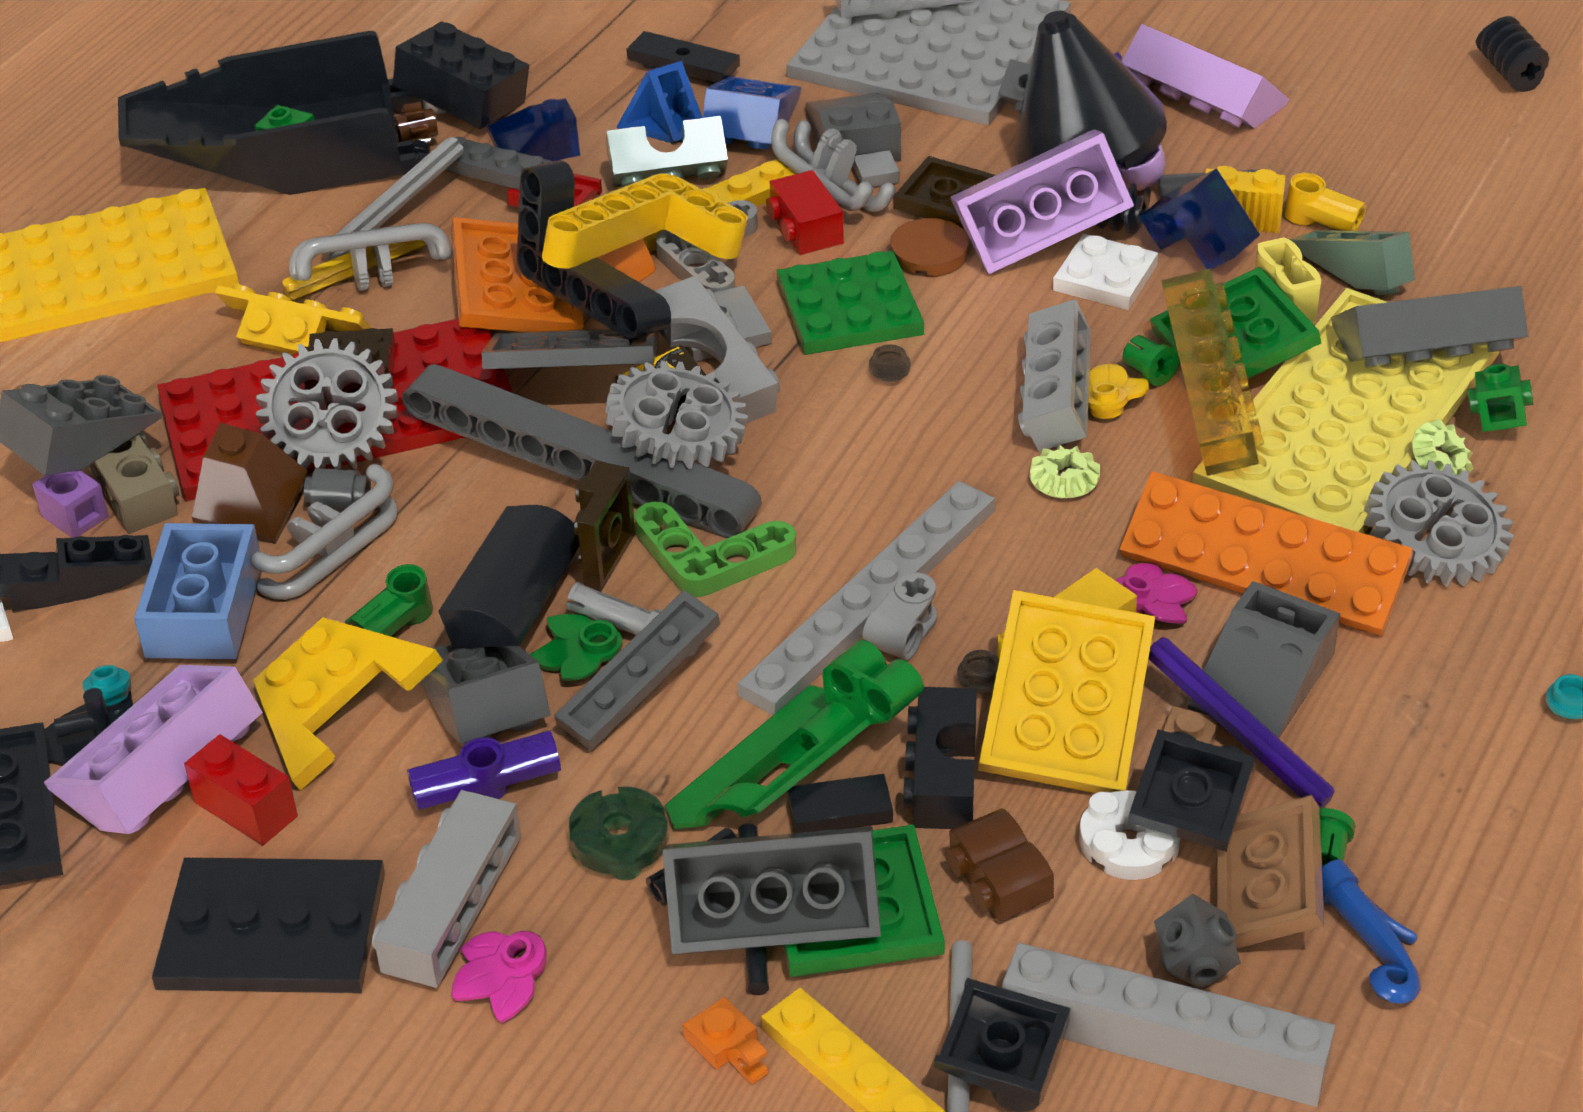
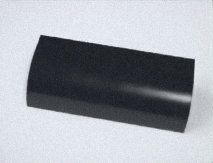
(509, 578)

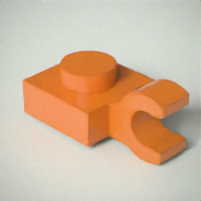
(727, 1036)

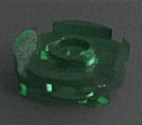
(624, 853)

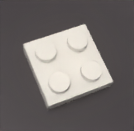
(1105, 271)

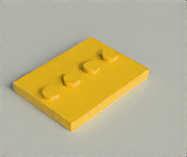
(1067, 693)

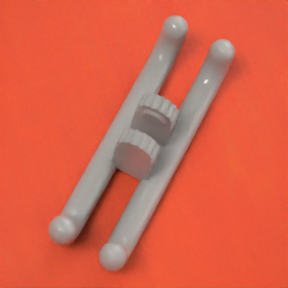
(831, 164)
(356, 242)
(330, 537)

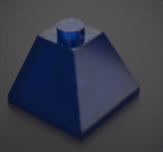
(539, 130)

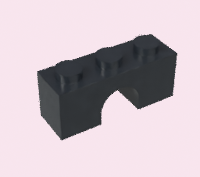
(941, 785)

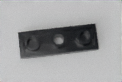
(698, 60)

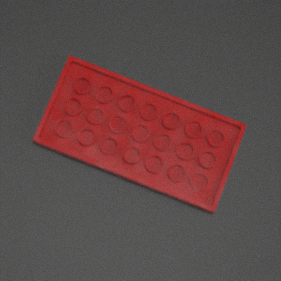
(228, 396)

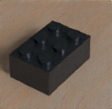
(460, 74)

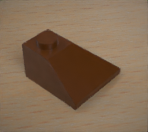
(247, 483)

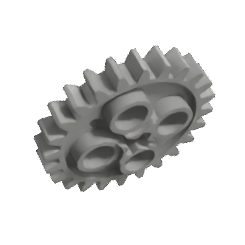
(333, 371)
(704, 427)
(1458, 545)

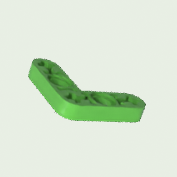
(705, 569)

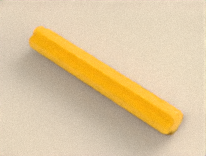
(341, 269)

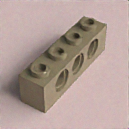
(136, 484)

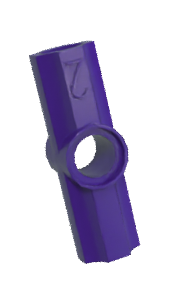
(484, 769)

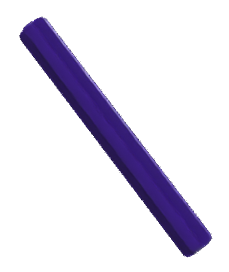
(1240, 722)

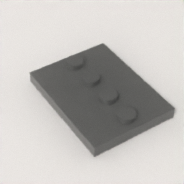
(567, 349)

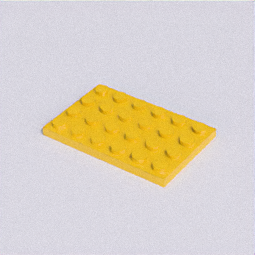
(111, 263)

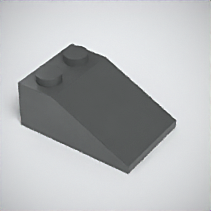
(864, 119)
(486, 690)

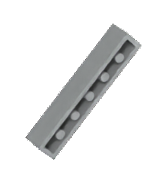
(1179, 1024)

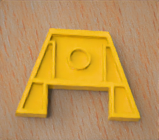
(321, 676)

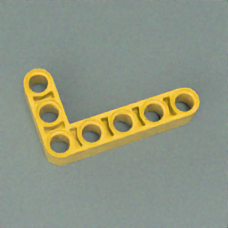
(639, 211)

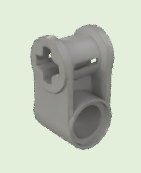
(903, 616)

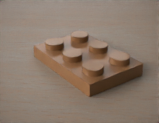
(1273, 872)

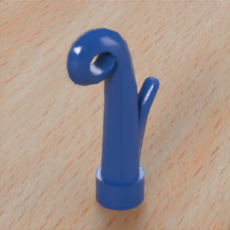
(1398, 978)

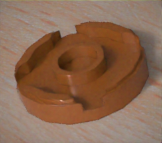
(930, 246)

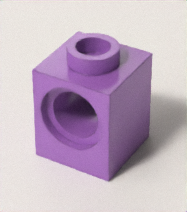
(71, 501)

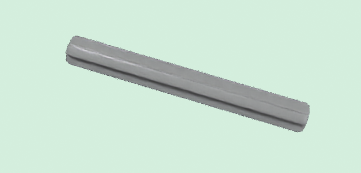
(403, 190)

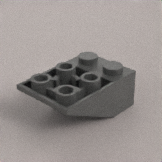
(71, 422)
(1272, 653)

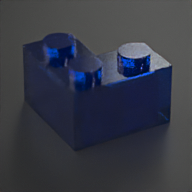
(1205, 215)

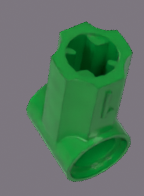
(401, 603)

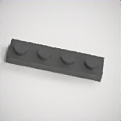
(493, 163)
(637, 670)

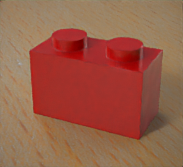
(805, 212)
(241, 789)

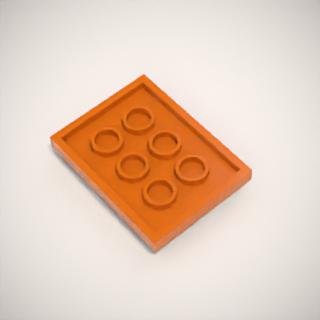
(492, 287)

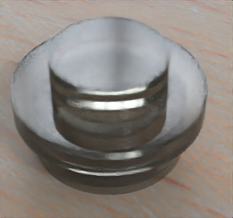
(889, 363)
(978, 671)

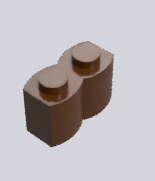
(1000, 865)

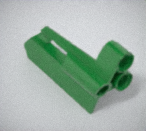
(802, 734)

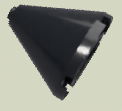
(1084, 87)

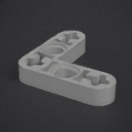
(678, 262)

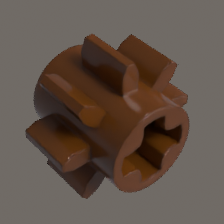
(416, 123)

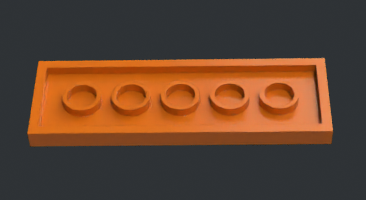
(1245, 541)

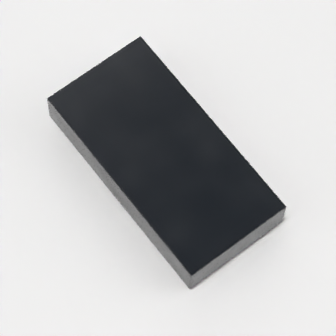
(840, 804)

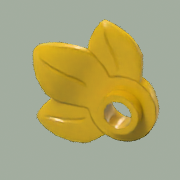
(1112, 389)

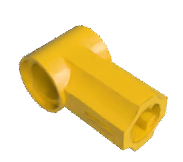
(1312, 202)

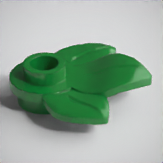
(578, 646)

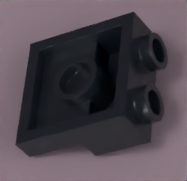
(1192, 789)

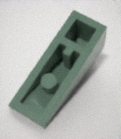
(1362, 257)

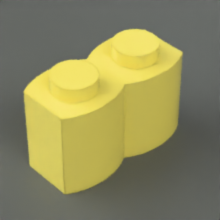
(1296, 278)

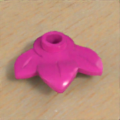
(1158, 593)
(497, 974)

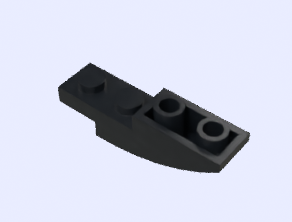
(74, 572)

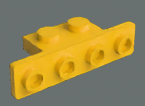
(282, 324)

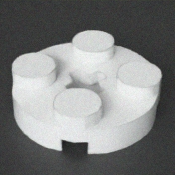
(1105, 843)

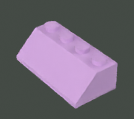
(1202, 78)
(1042, 201)
(143, 752)

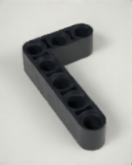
(593, 285)

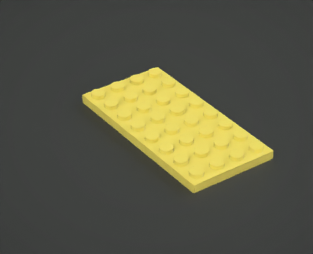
(1342, 425)

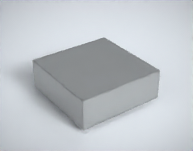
(876, 168)

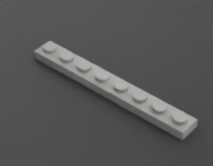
(843, 617)

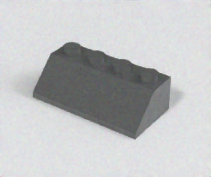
(1432, 325)
(772, 890)

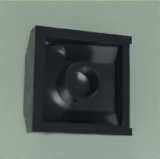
(1004, 1044)

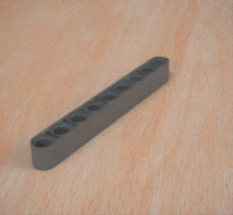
(573, 445)

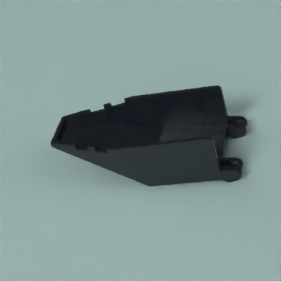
(214, 114)

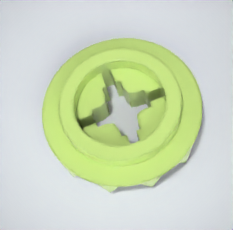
(1436, 434)
(1075, 482)

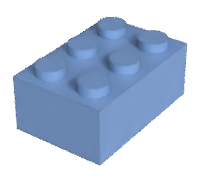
(198, 591)

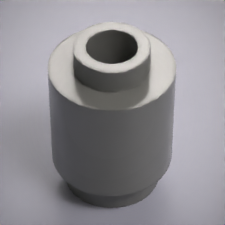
(335, 487)

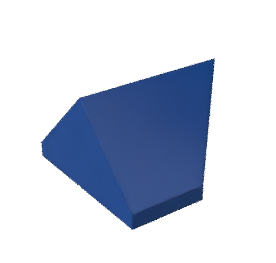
(662, 103)

